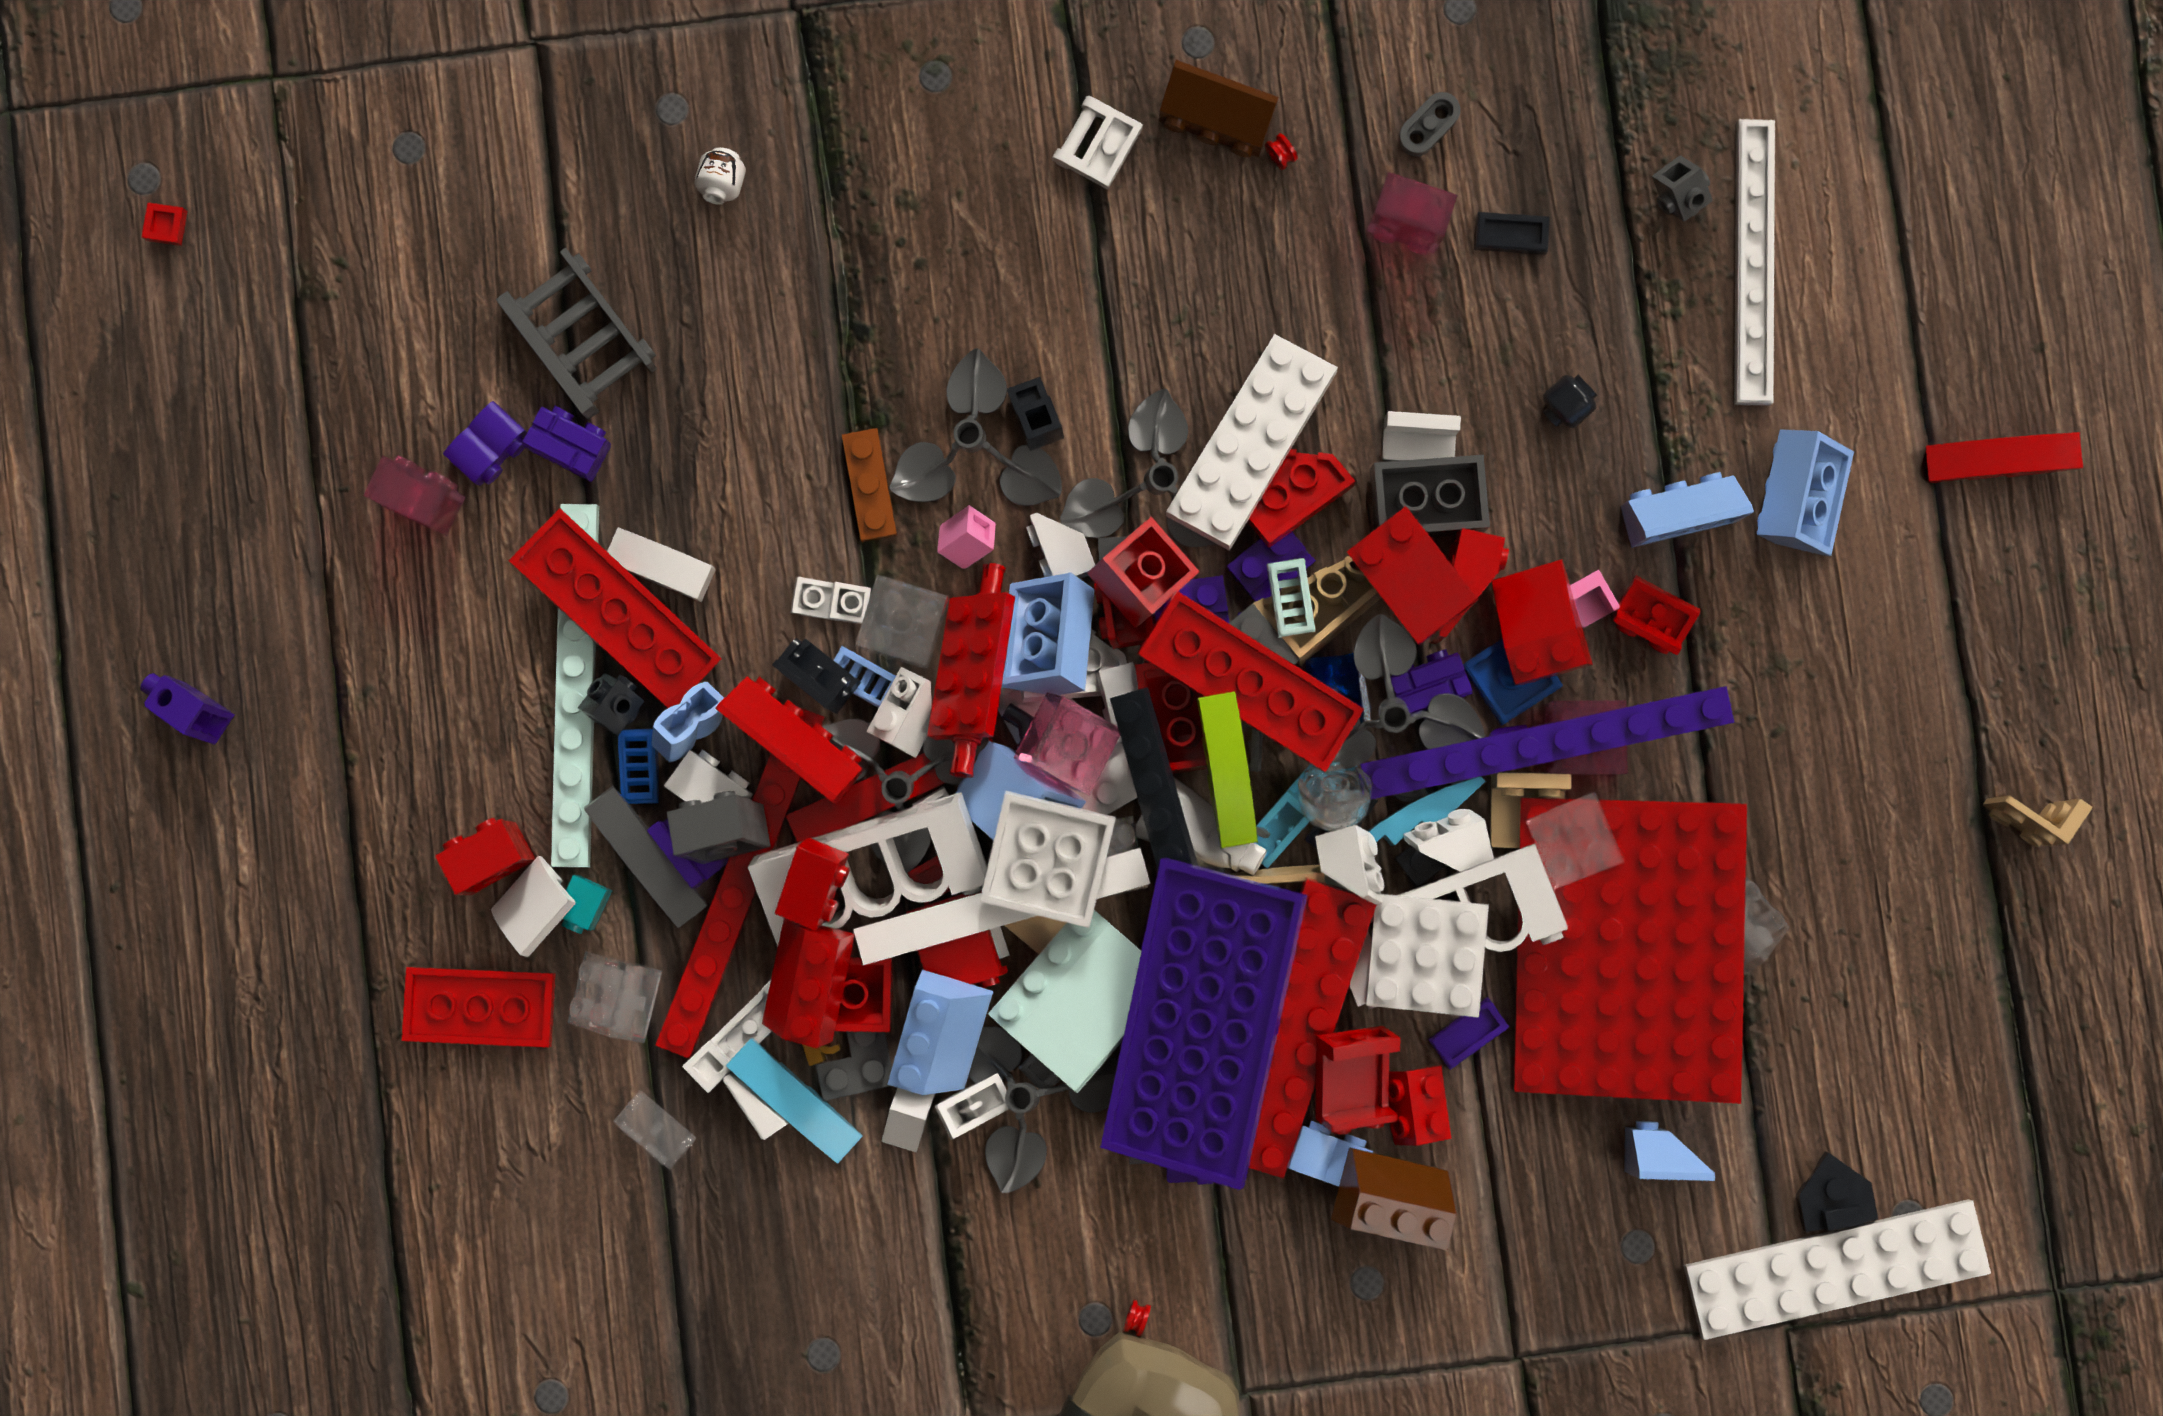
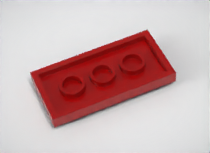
(478, 1007)

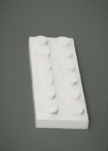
(1251, 442)

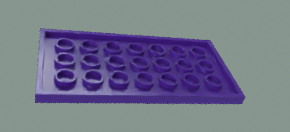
(1203, 1022)

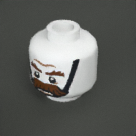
(720, 175)

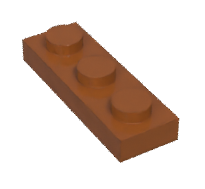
(869, 485)

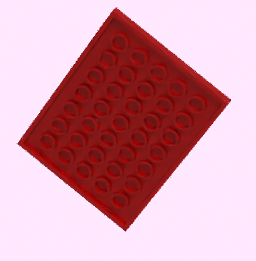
(1651, 962)

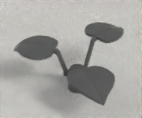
(974, 388)
(1155, 427)
(1386, 650)
(898, 785)
(1012, 1153)

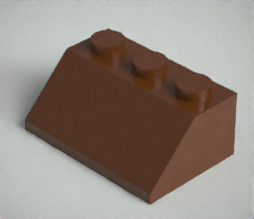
(1217, 109)
(1395, 1199)

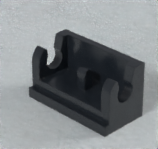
(817, 674)

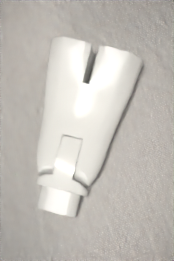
(1204, 835)

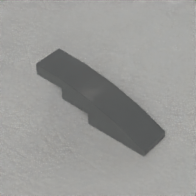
(644, 857)

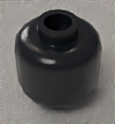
(1569, 401)

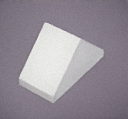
(972, 1106)
(907, 1119)

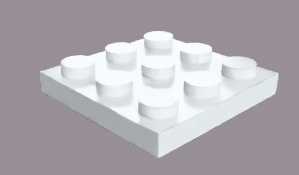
(1047, 859)
(1428, 955)

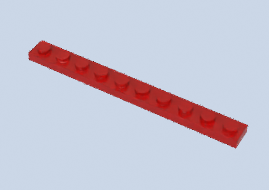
(727, 915)

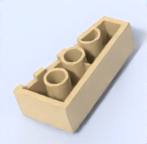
(1337, 599)

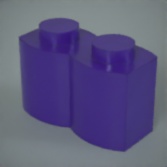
(486, 444)

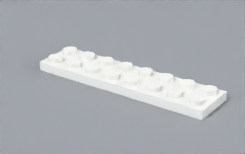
(1837, 1269)

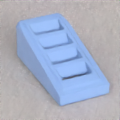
(843, 658)

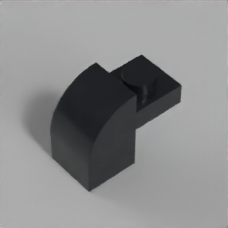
(1035, 414)

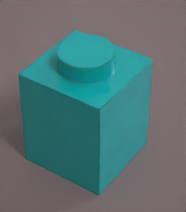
(589, 905)

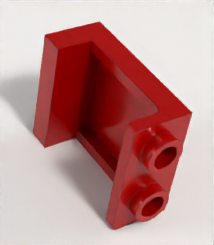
(964, 959)
(1354, 1078)

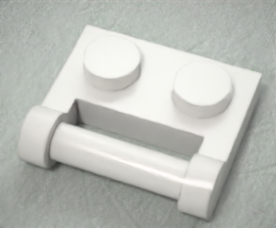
(1108, 147)

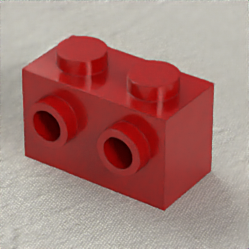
(812, 884)

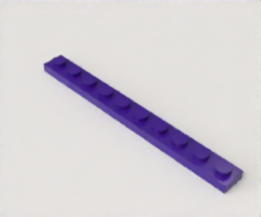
(1549, 742)

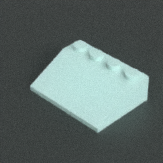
(1073, 1000)

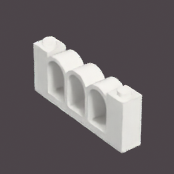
(952, 837)
(1531, 889)

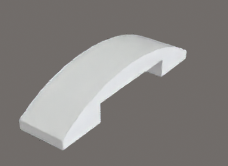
(710, 1062)

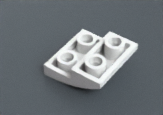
(532, 907)

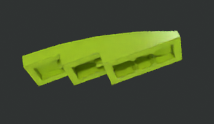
(1227, 770)

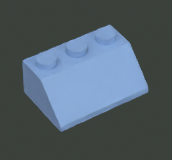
(1805, 491)
(1684, 509)
(1049, 635)
(939, 1035)

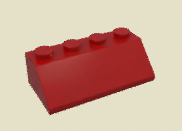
(790, 739)

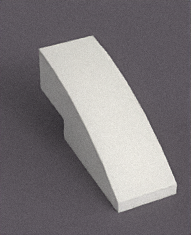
(661, 564)

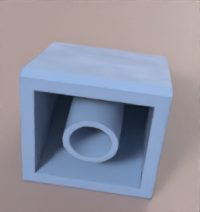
(999, 772)

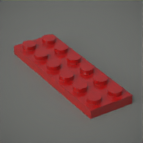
(614, 609)
(1268, 689)

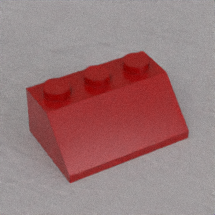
(807, 983)

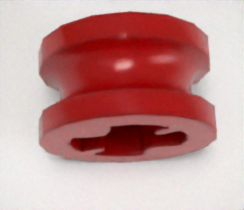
(1281, 151)
(1137, 1318)

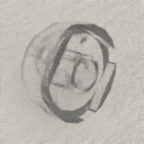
(1334, 797)

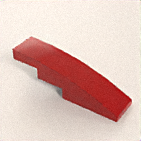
(2004, 457)

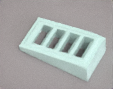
(1288, 566)

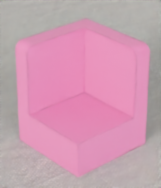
(966, 537)
(1593, 598)

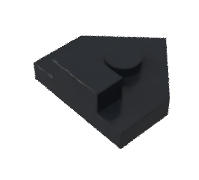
(1835, 1197)

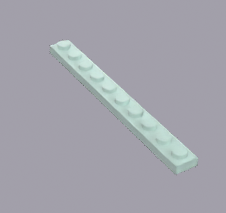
(573, 728)

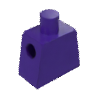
(185, 708)

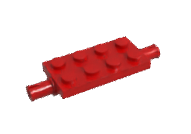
(972, 669)

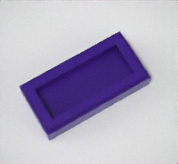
(1468, 1034)

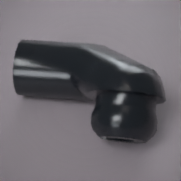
(1019, 719)

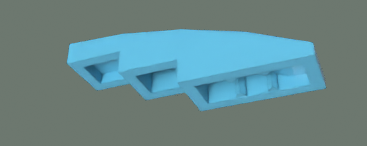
(1426, 809)
(1283, 822)
(794, 1100)

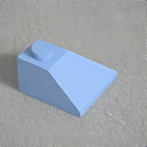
(1660, 1155)

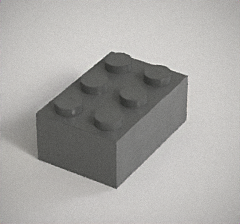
(1437, 491)

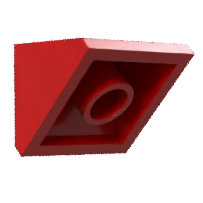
(867, 997)

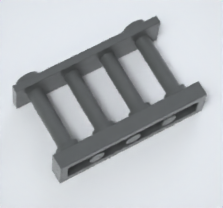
(543, 337)

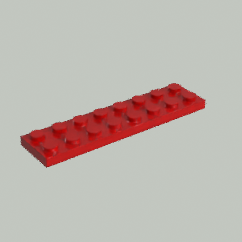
(1320, 976)

